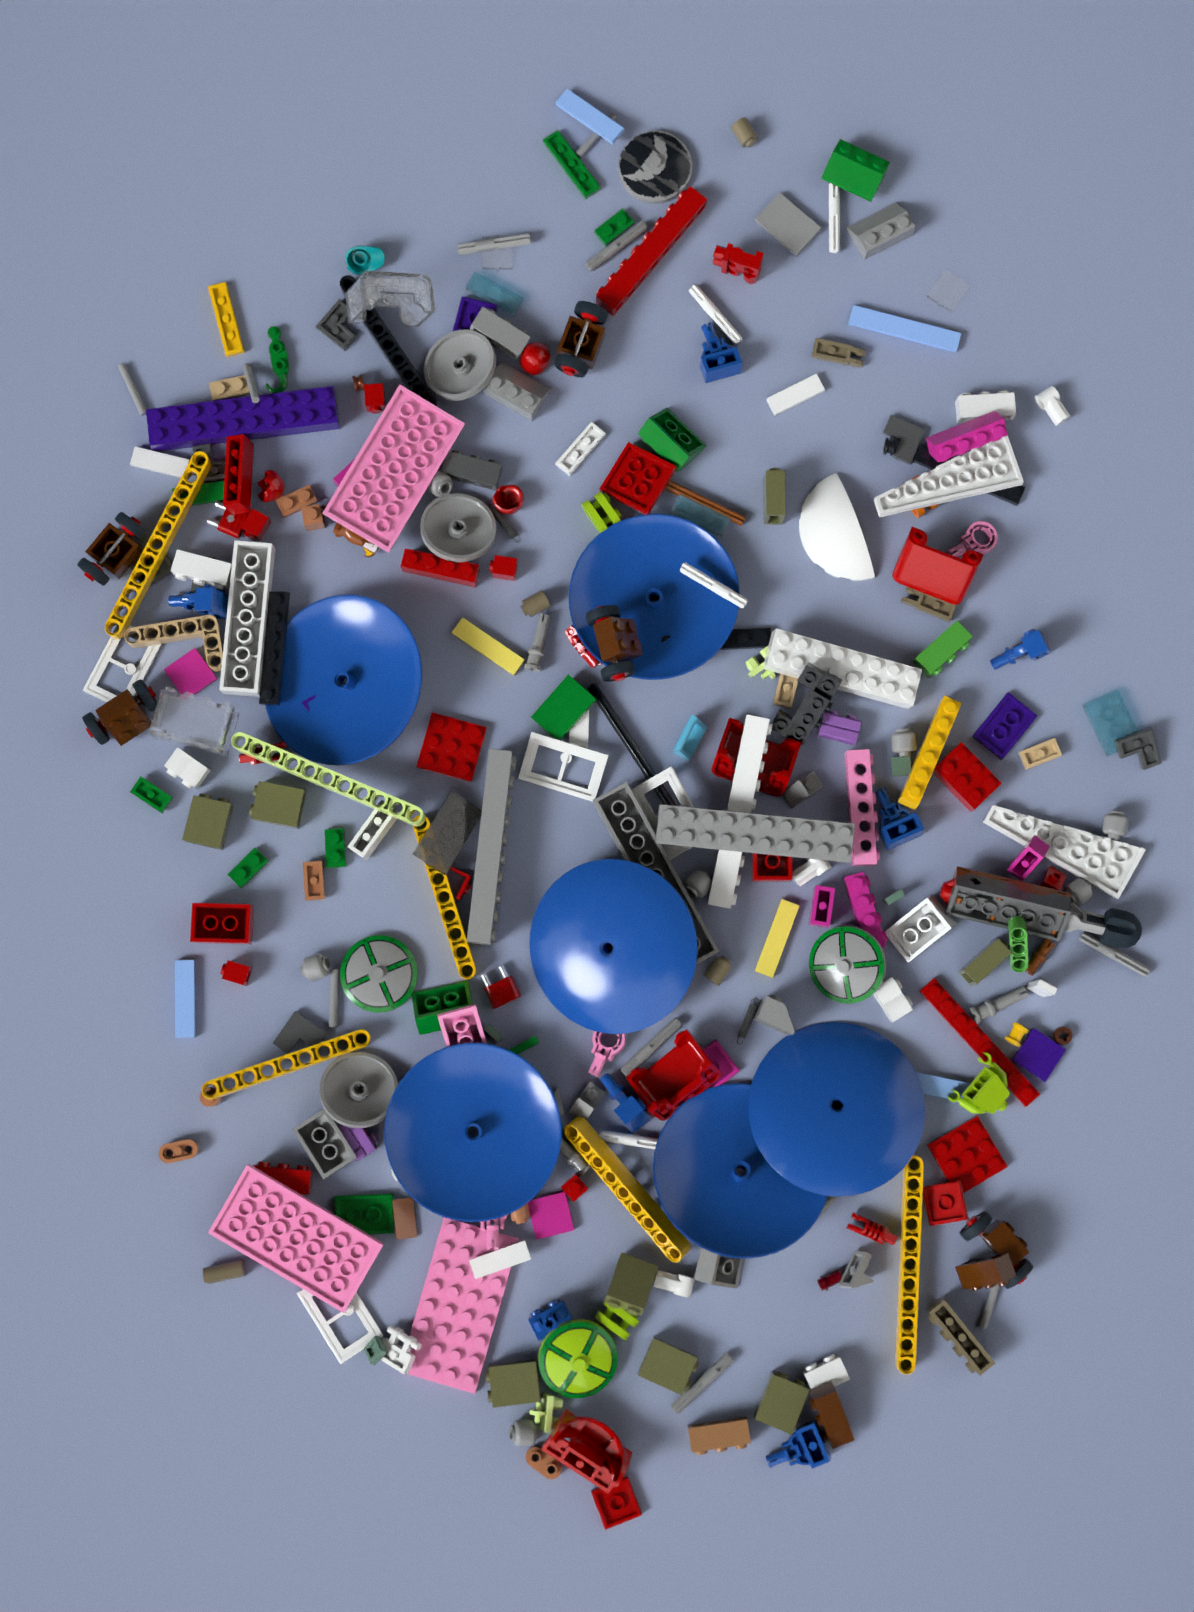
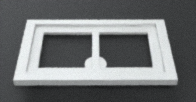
(130, 669)
(568, 750)
(639, 791)
(356, 1304)

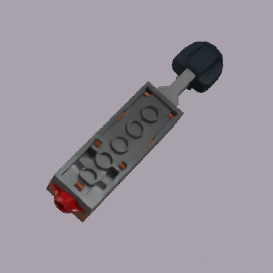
(1046, 910)

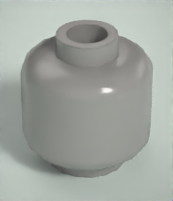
(440, 484)
(903, 742)
(1115, 824)
(698, 883)
(1080, 891)
(316, 967)
(523, 1432)

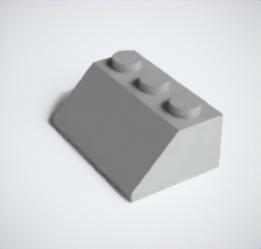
(881, 230)
(516, 391)
(774, 1015)
(324, 1144)
(718, 1269)

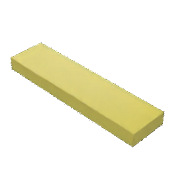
(488, 646)
(777, 938)

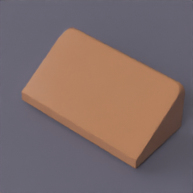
(404, 1218)

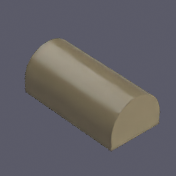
(224, 1272)

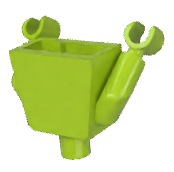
(987, 1090)

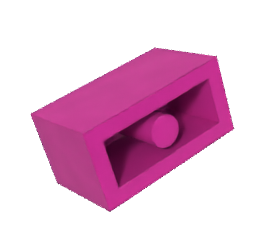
(1028, 858)
(821, 906)

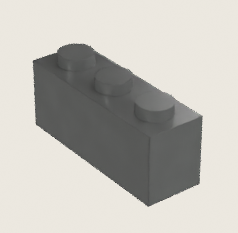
(472, 470)

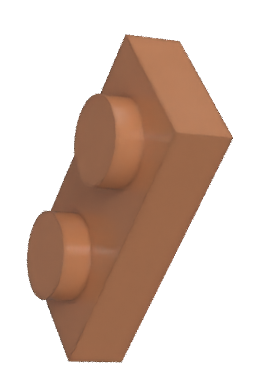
(294, 501)
(313, 880)

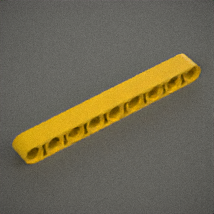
(447, 906)
(278, 1071)
(627, 1189)

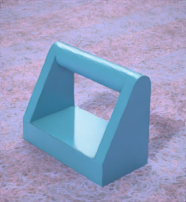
(690, 738)

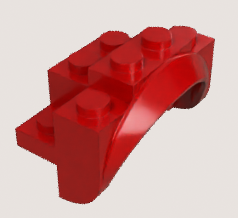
(587, 1449)

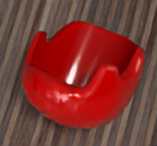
(535, 358)
(271, 486)
(508, 499)

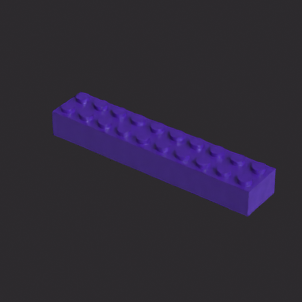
(216, 420)

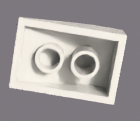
(920, 928)

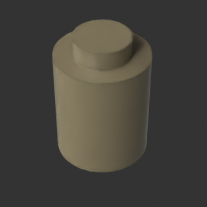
(744, 132)
(535, 604)
(718, 970)

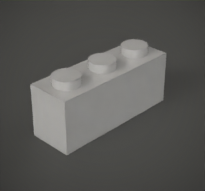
(500, 332)

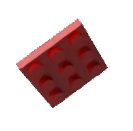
(638, 478)
(451, 747)
(967, 1154)

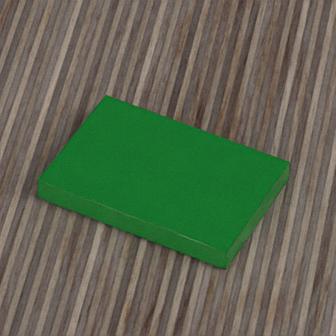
(563, 708)
(367, 1212)

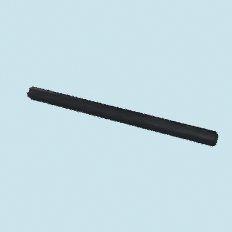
(628, 741)

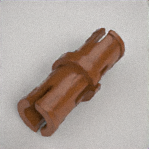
(1039, 956)

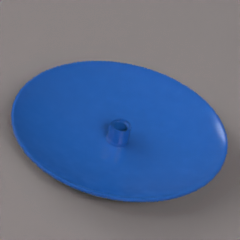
(645, 560)
(383, 672)
(649, 937)
(829, 1148)
(466, 1174)
(707, 1197)

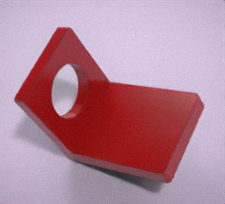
(1053, 879)
(466, 885)

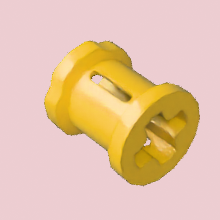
(1016, 1034)

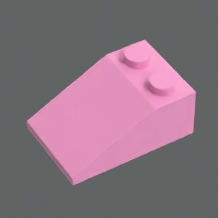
(462, 1026)

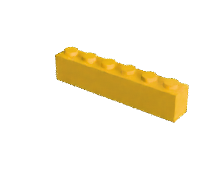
(929, 752)

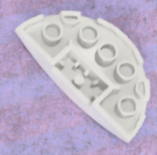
(833, 532)

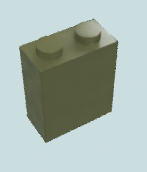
(774, 496)
(277, 804)
(208, 821)
(985, 961)
(631, 1284)
(668, 1366)
(513, 1383)
(782, 1402)

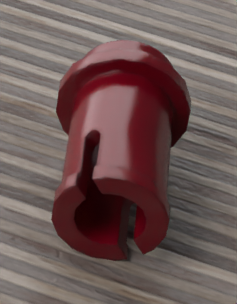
(829, 1280)

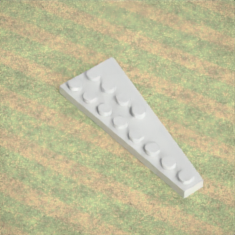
(968, 475)
(1088, 856)

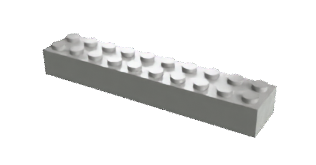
(754, 833)
(637, 844)
(490, 847)

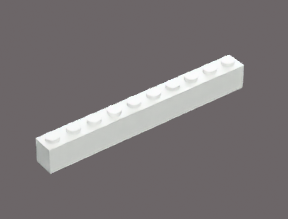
(740, 800)

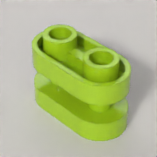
(602, 501)
(620, 1330)

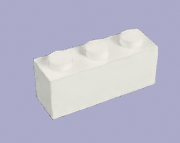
(974, 406)
(201, 570)
(372, 833)

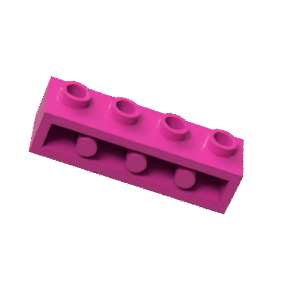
(966, 436)
(863, 904)

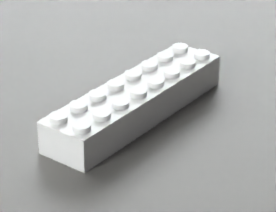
(247, 618)
(860, 672)

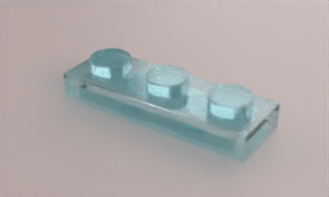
(494, 293)
(700, 515)

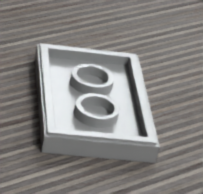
(788, 224)

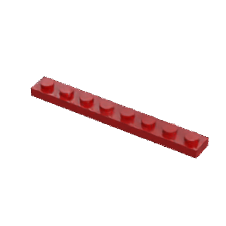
(978, 1040)

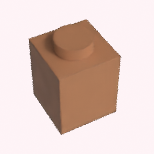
(313, 517)

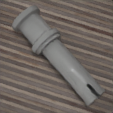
(536, 651)
(990, 1008)
(574, 1158)

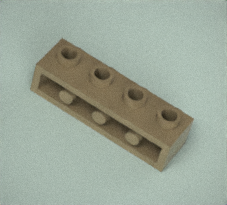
(963, 1340)

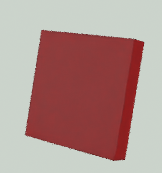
(945, 1203)
(617, 1505)

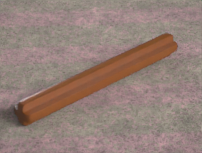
(677, 489)

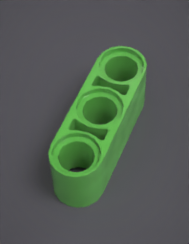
(1018, 944)

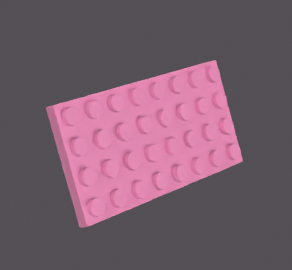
(393, 468)
(296, 1238)
(456, 1309)

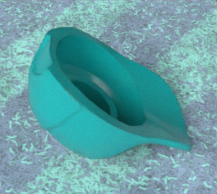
(364, 258)

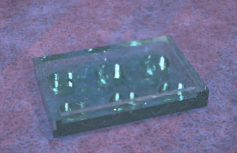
(1109, 720)

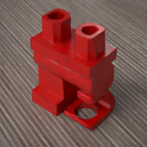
(737, 262)

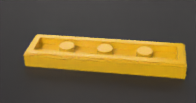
(226, 319)

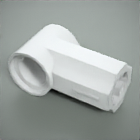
(1050, 402)
(809, 870)
(678, 1284)

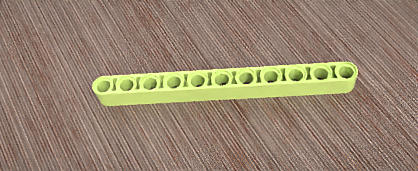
(319, 775)

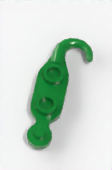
(278, 359)

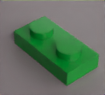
(614, 227)
(151, 795)
(335, 848)
(247, 868)

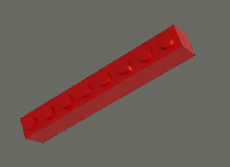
(651, 250)

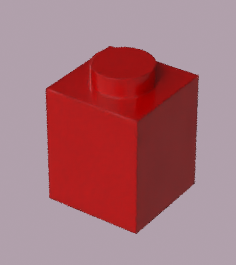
(374, 398)
(255, 525)
(503, 567)
(236, 972)
(574, 1187)

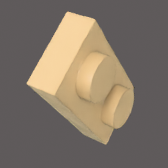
(229, 388)
(785, 691)
(1040, 754)

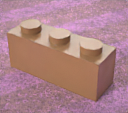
(719, 1435)

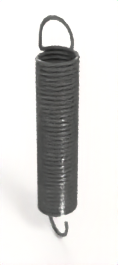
(504, 523)
(747, 1021)

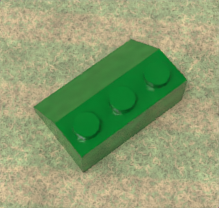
(855, 170)
(671, 439)
(438, 1000)

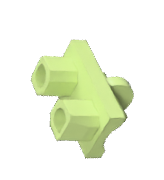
(755, 667)
(544, 1412)

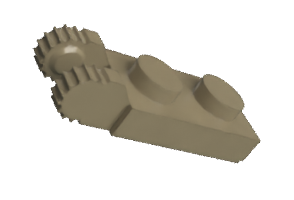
(837, 352)
(930, 605)

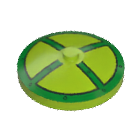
(577, 1358)

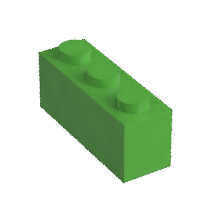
(943, 649)

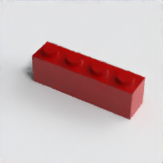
(238, 474)
(438, 568)

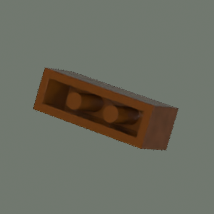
(986, 1272)
(830, 1415)

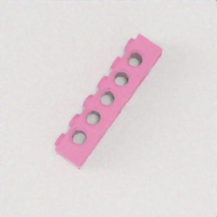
(865, 759)

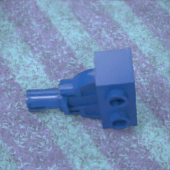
(718, 358)
(205, 601)
(1033, 644)
(896, 822)
(630, 1111)
(549, 1319)
(805, 1445)

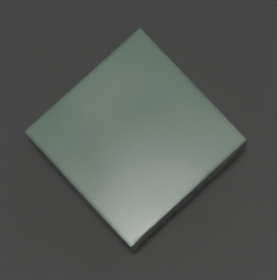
(900, 766)
(894, 897)
(493, 1032)
(375, 1350)

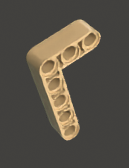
(180, 635)

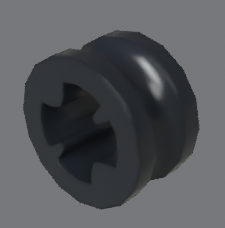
(889, 446)

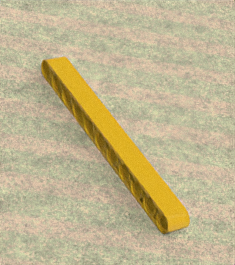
(158, 554)
(913, 1273)

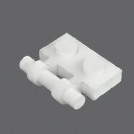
(398, 1356)

